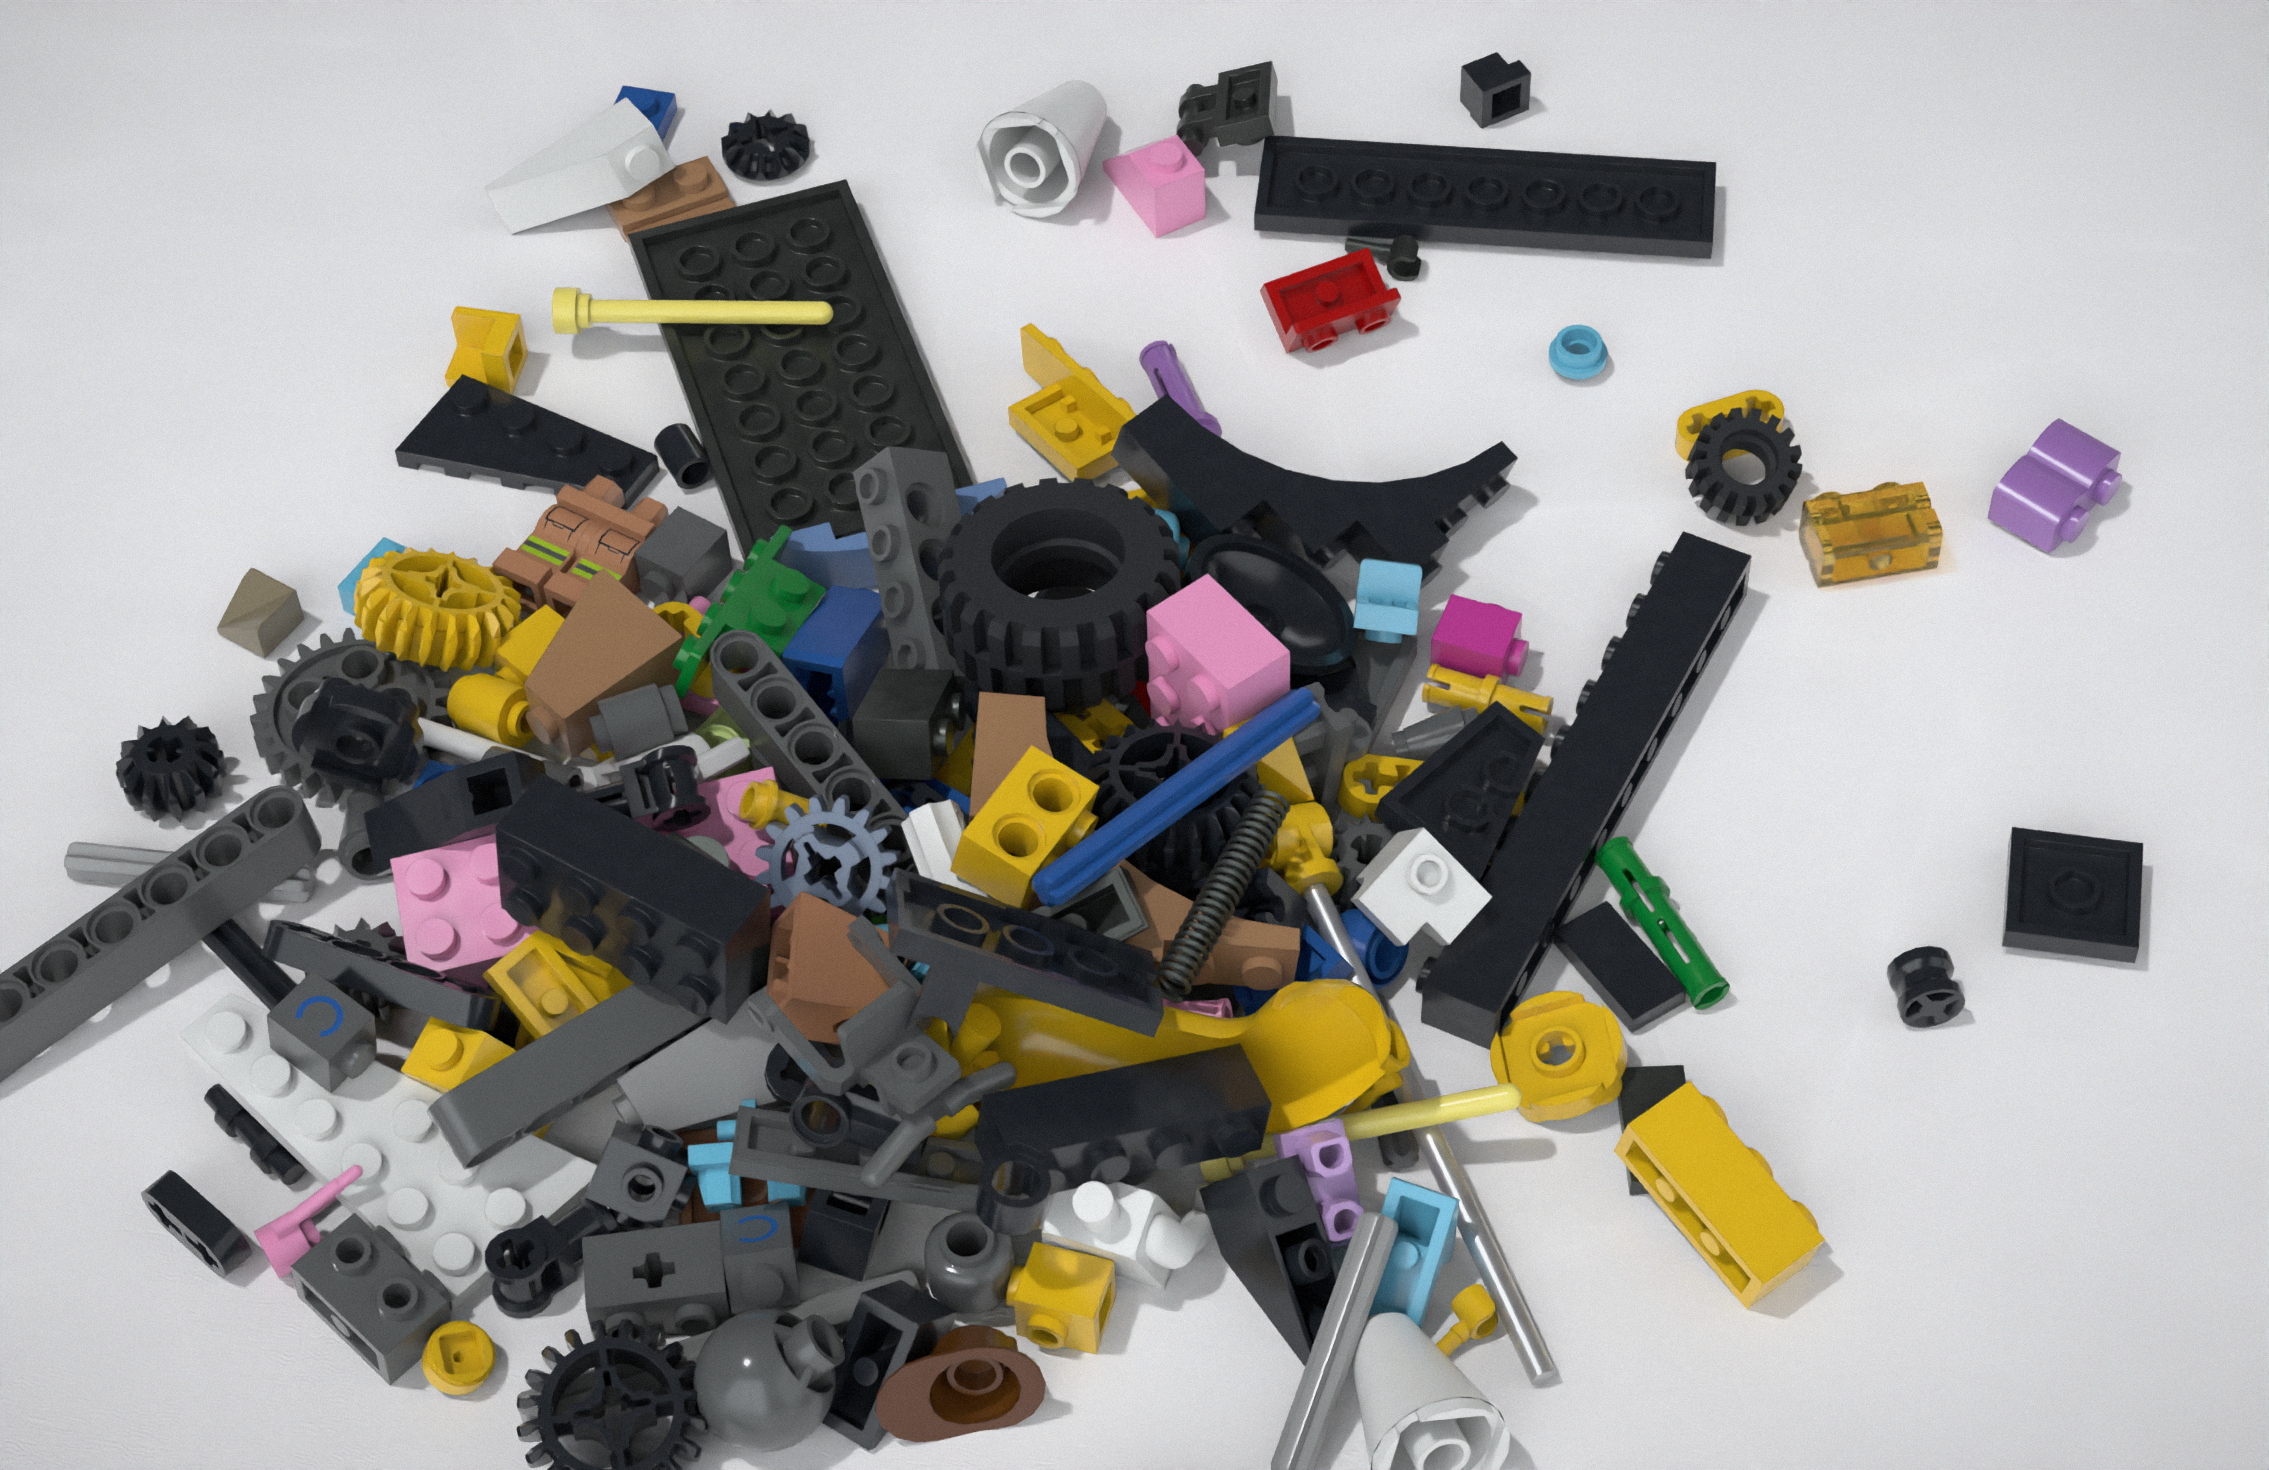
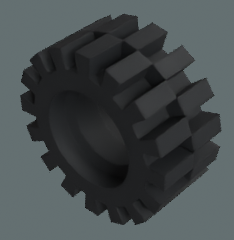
(1757, 438)

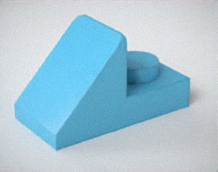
(1421, 1247)

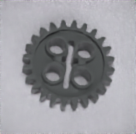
(363, 667)

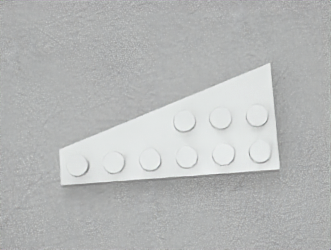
(383, 1125)

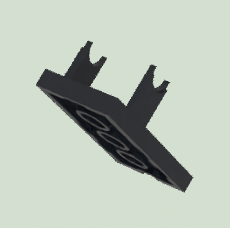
(1017, 950)

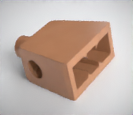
(816, 969)

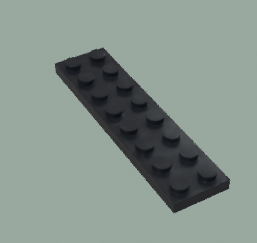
(1487, 196)

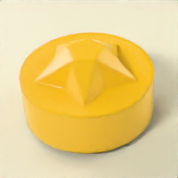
(458, 1357)

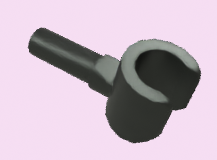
(1401, 255)

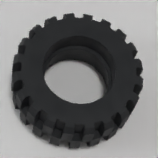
(1048, 540)

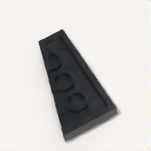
(520, 443)

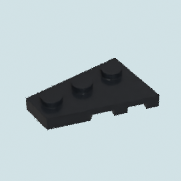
(1467, 787)

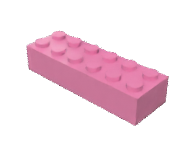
(453, 891)

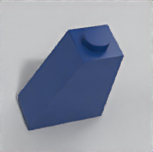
(840, 650)

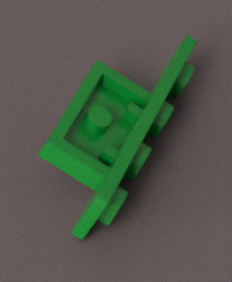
(764, 601)

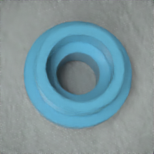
(1578, 352)

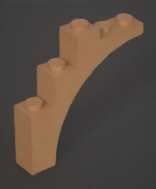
(1245, 954)

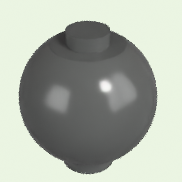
(767, 1378)

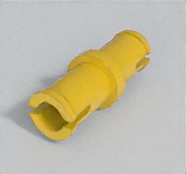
(1481, 692)

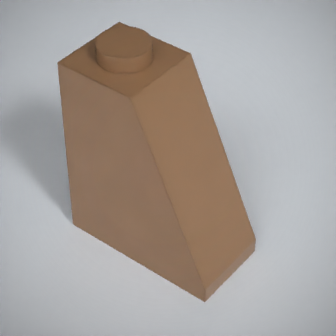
(600, 650)

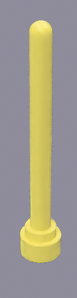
(579, 310)
(1389, 1120)

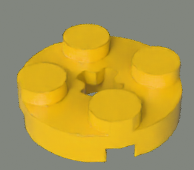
(1565, 1089)

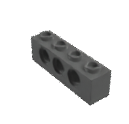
(907, 517)

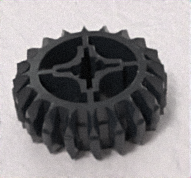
(1146, 758)
(603, 1356)

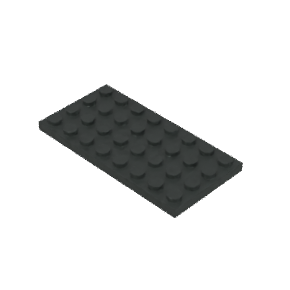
(792, 403)

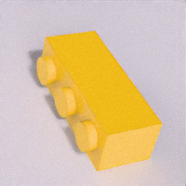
(1719, 1193)

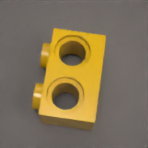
(1018, 824)

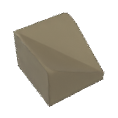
(261, 613)

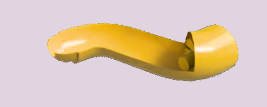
(1308, 1044)

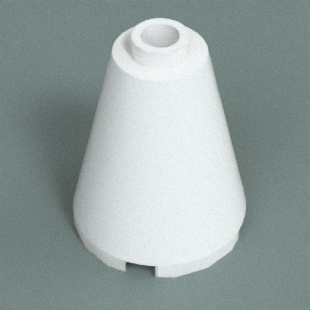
(1042, 148)
(1420, 1405)

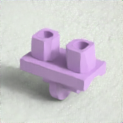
(1329, 1172)

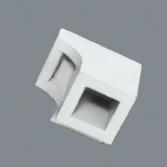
(1418, 887)

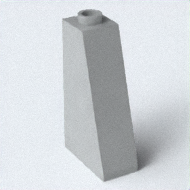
(701, 1077)

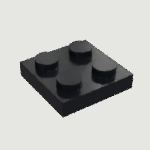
(2073, 895)

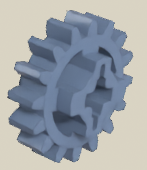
(813, 842)

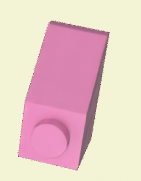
(1161, 184)

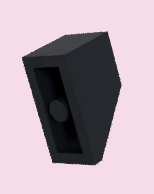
(885, 1332)

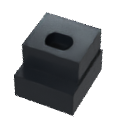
(1494, 89)

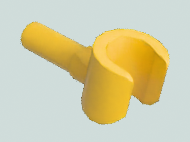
(1476, 1316)

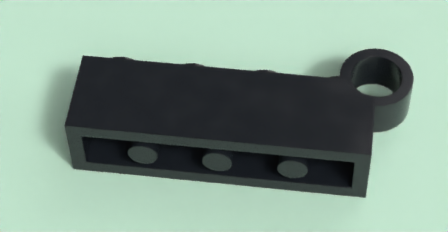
(1113, 1129)

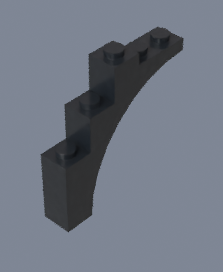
(1319, 519)

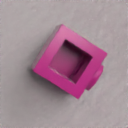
(1479, 639)

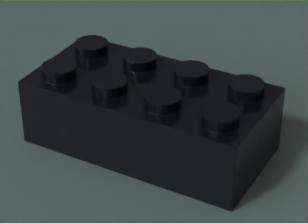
(633, 898)

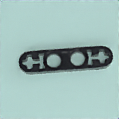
(382, 975)

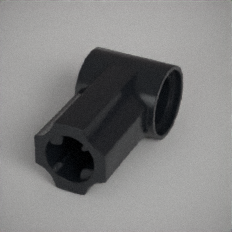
(853, 1117)

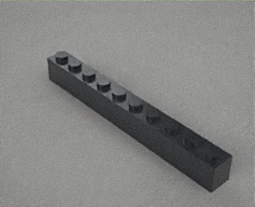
(1585, 789)

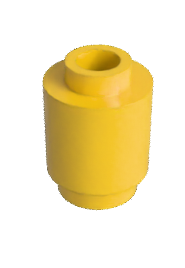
(490, 709)

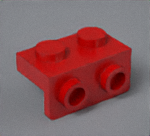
(1328, 301)

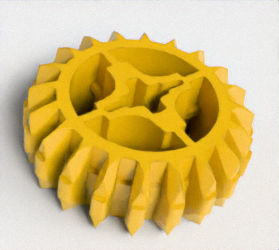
(435, 608)

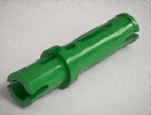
(1623, 869)

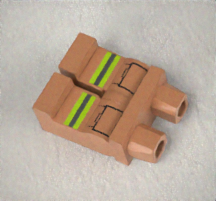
(577, 541)

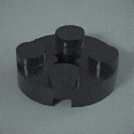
(341, 710)

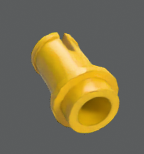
(766, 802)

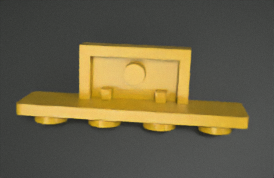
(1073, 416)

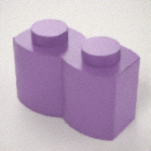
(2056, 486)

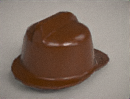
(963, 1387)

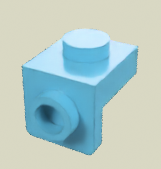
(1387, 599)

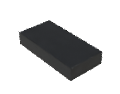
(1619, 966)

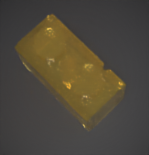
(1870, 533)

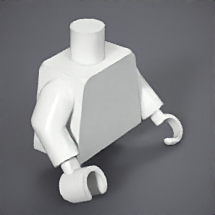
(1126, 1227)

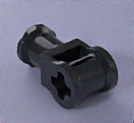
(648, 791)
(542, 1255)

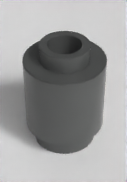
(638, 720)

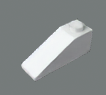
(582, 170)

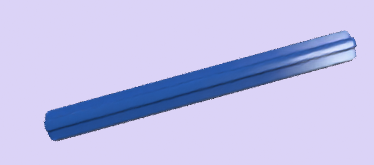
(1175, 797)

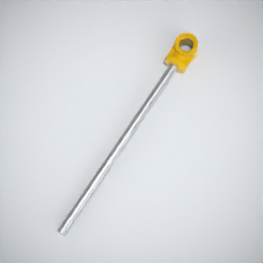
(1302, 860)

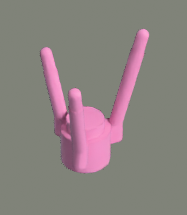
(294, 1232)

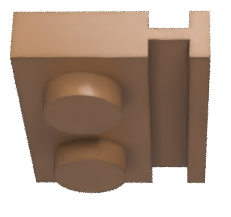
(677, 195)

